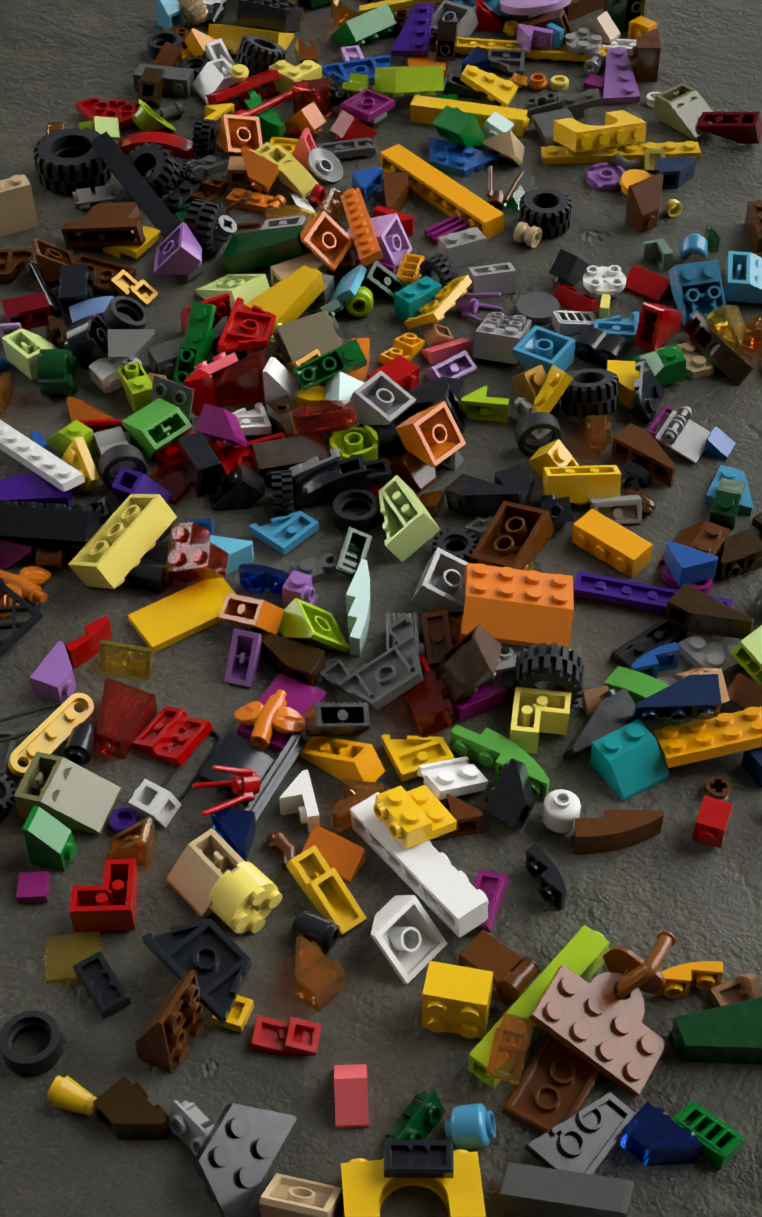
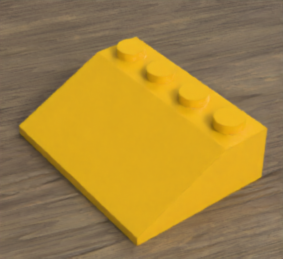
(232, 35)

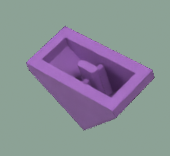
(244, 658)

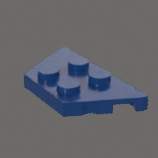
(341, 71)
(457, 158)

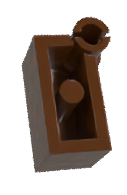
(509, 969)

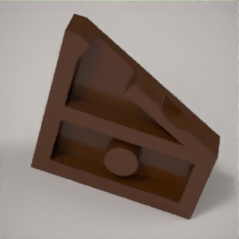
(13, 261)

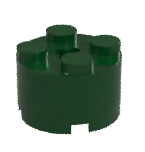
(56, 372)

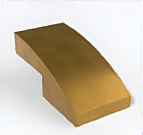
(129, 287)

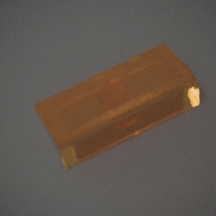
(333, 204)

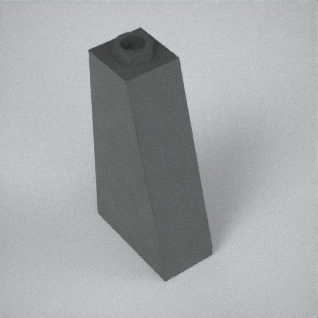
(561, 1193)

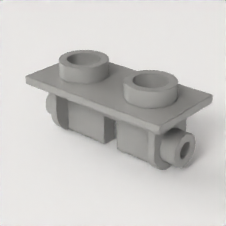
(87, 200)
(523, 408)
(188, 1123)

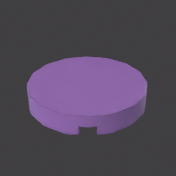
(604, 177)

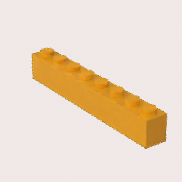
(443, 191)

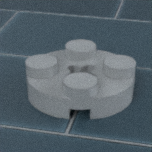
(583, 42)

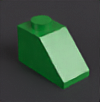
(48, 840)

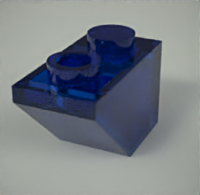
(658, 1139)

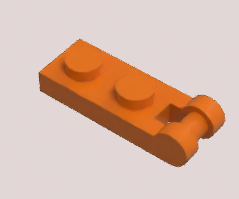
(258, 202)

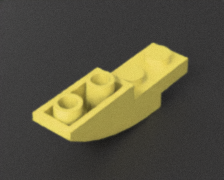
(291, 171)

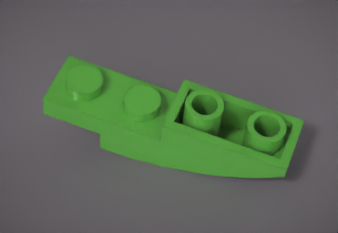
(494, 751)

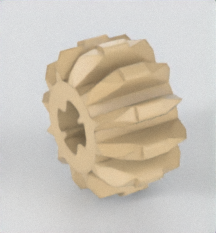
(194, 11)

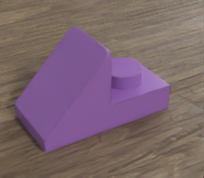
(535, 37)

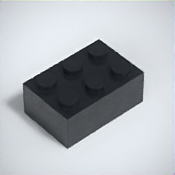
(270, 14)

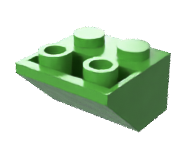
(157, 426)

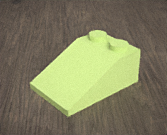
(236, 285)

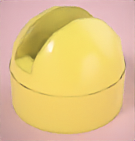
(673, 208)

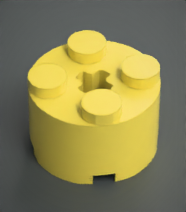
(244, 898)

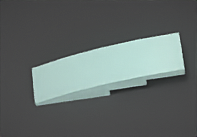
(358, 608)

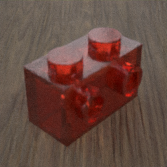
(429, 706)

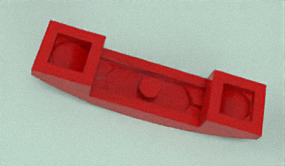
(180, 146)

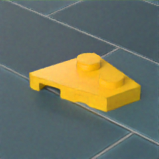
(552, 389)
(81, 460)
(413, 752)

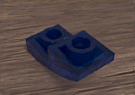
(261, 577)

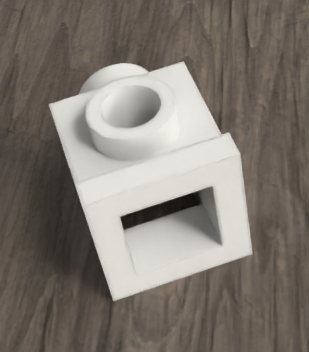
(155, 802)

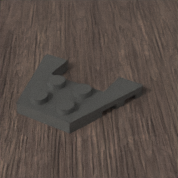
(384, 676)

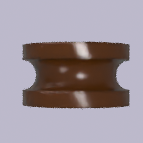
(720, 782)

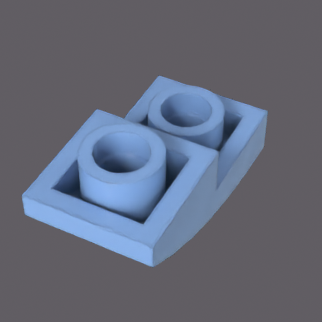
(89, 307)

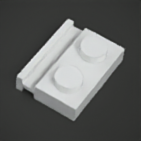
(452, 777)

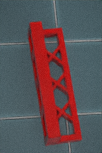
(241, 88)

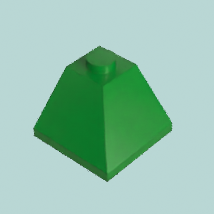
(666, 364)

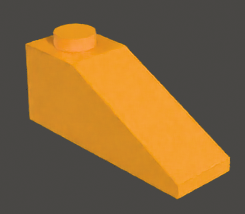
(343, 758)

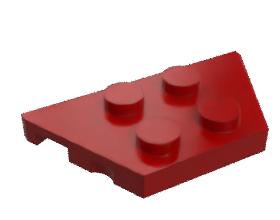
(247, 328)

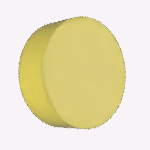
(559, 83)

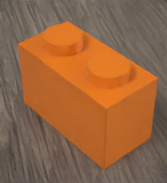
(251, 612)

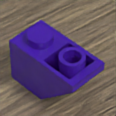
(135, 482)

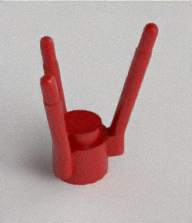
(245, 783)

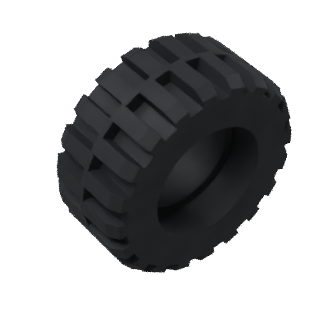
(69, 162)

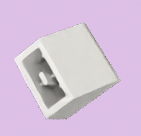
(213, 78)

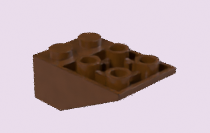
(173, 1026)

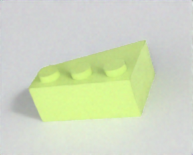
(406, 519)

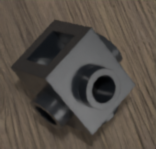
(559, 507)

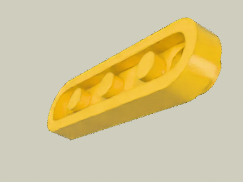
(51, 732)

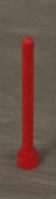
(266, 105)

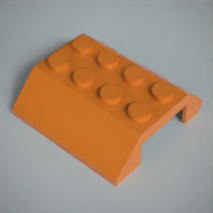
(518, 605)

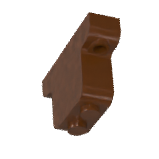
(106, 226)

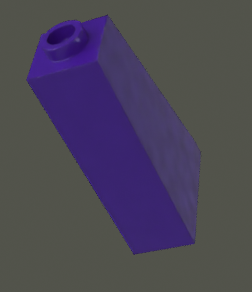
(33, 488)

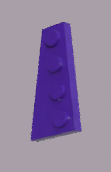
(416, 32)

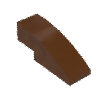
(615, 830)

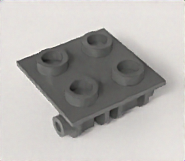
(175, 394)

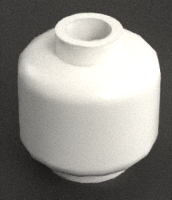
(560, 810)

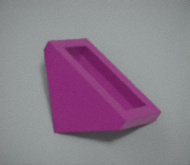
(14, 553)

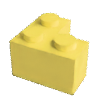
(288, 73)
(538, 712)

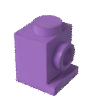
(300, 587)

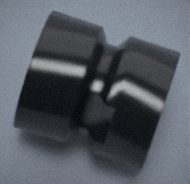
(389, 437)

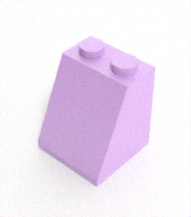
(390, 237)

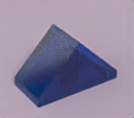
(477, 58)
(236, 828)

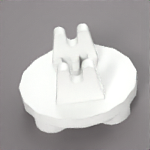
(604, 280)

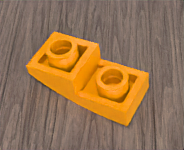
(405, 345)
(695, 974)

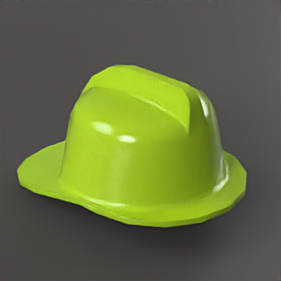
(148, 120)

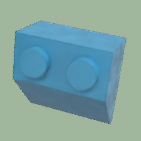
(545, 348)

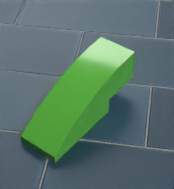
(637, 684)

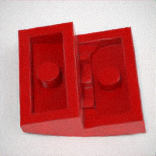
(172, 736)

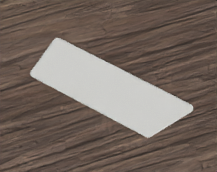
(300, 201)

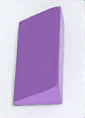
(453, 367)

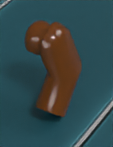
(281, 841)

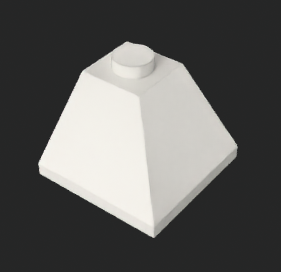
(406, 936)

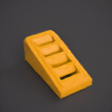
(409, 268)

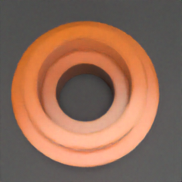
(537, 81)

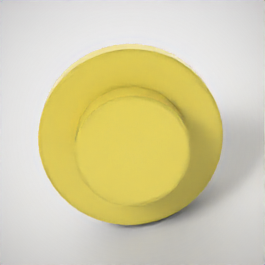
(239, 72)

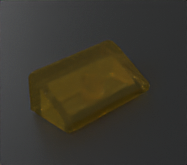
(126, 660)

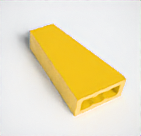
(291, 295)

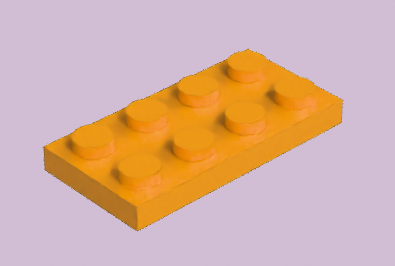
(711, 737)

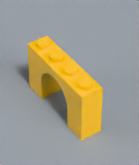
(619, 129)
(367, 1188)

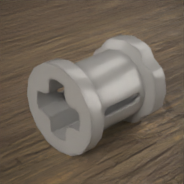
(592, 62)

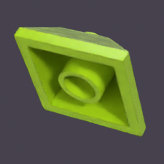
(312, 627)

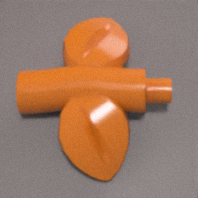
(26, 585)
(269, 717)

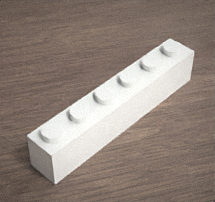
(425, 872)

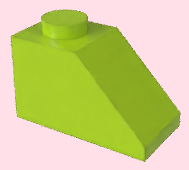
(64, 437)

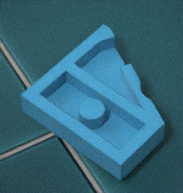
(733, 474)
(286, 532)

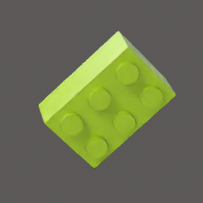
(409, 80)

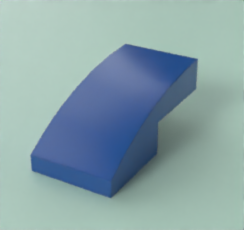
(658, 660)

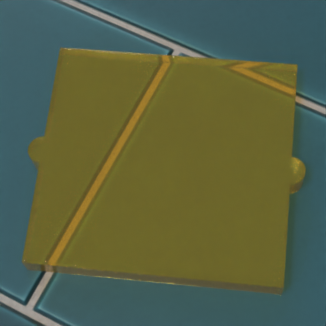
(66, 951)

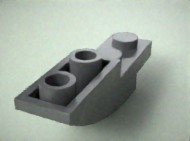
(574, 102)

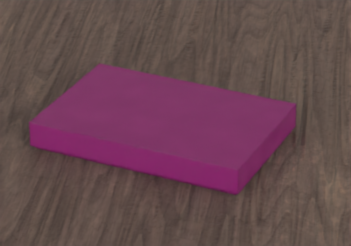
(298, 697)

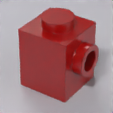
(712, 821)

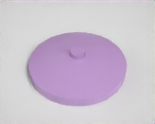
(531, 7)

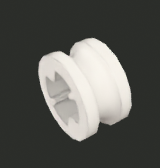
(651, 98)

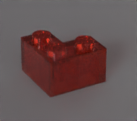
(192, 555)

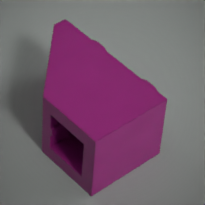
(220, 425)

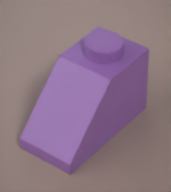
(54, 676)

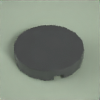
(537, 306)

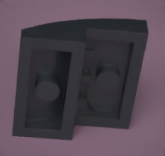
(236, 754)

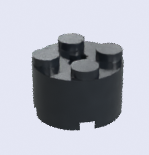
(88, 340)

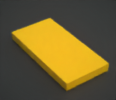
(181, 613)

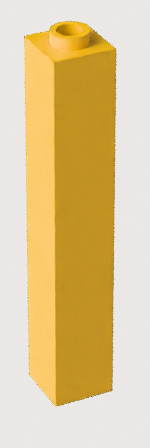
(426, 109)

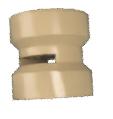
(527, 234)

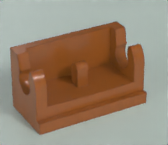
(303, 53)

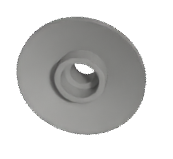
(325, 165)

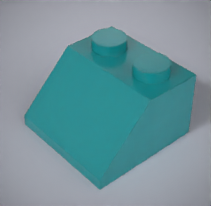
(629, 760)

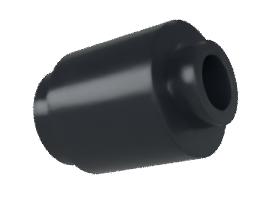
(81, 743)
(316, 929)

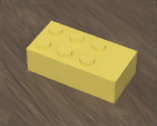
(122, 541)

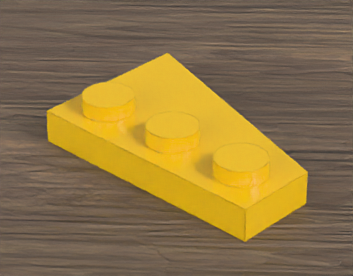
(489, 83)

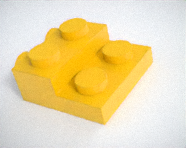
(413, 815)

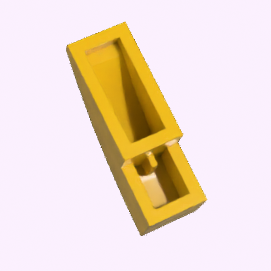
(325, 889)

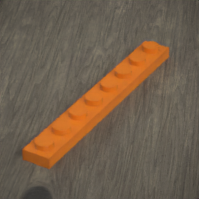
(361, 227)

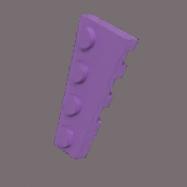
(619, 78)

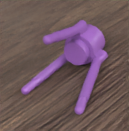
(468, 304)

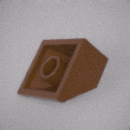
(644, 203)

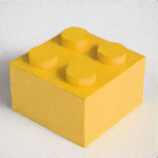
(456, 999)

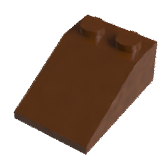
(514, 536)

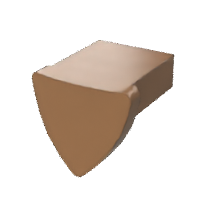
(737, 990)

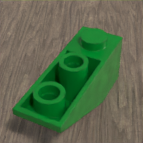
(342, 359)

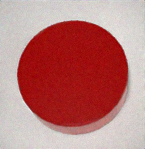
(317, 195)

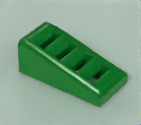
(718, 1156)

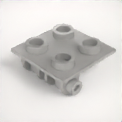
(683, 434)

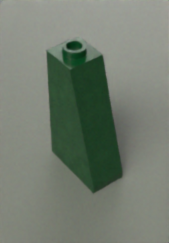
(262, 248)
(720, 1034)

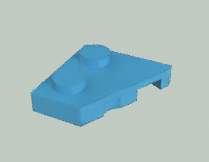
(624, 327)

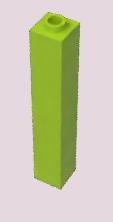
(581, 955)

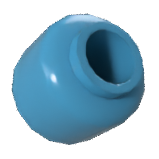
(693, 244)
(470, 1126)

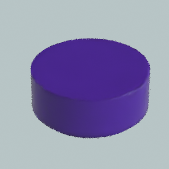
(122, 819)

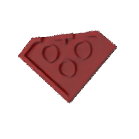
(114, 109)

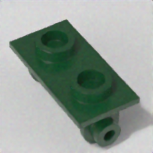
(423, 1115)

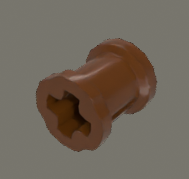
(51, 558)

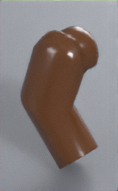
(647, 503)

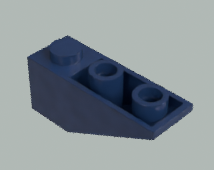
(686, 698)

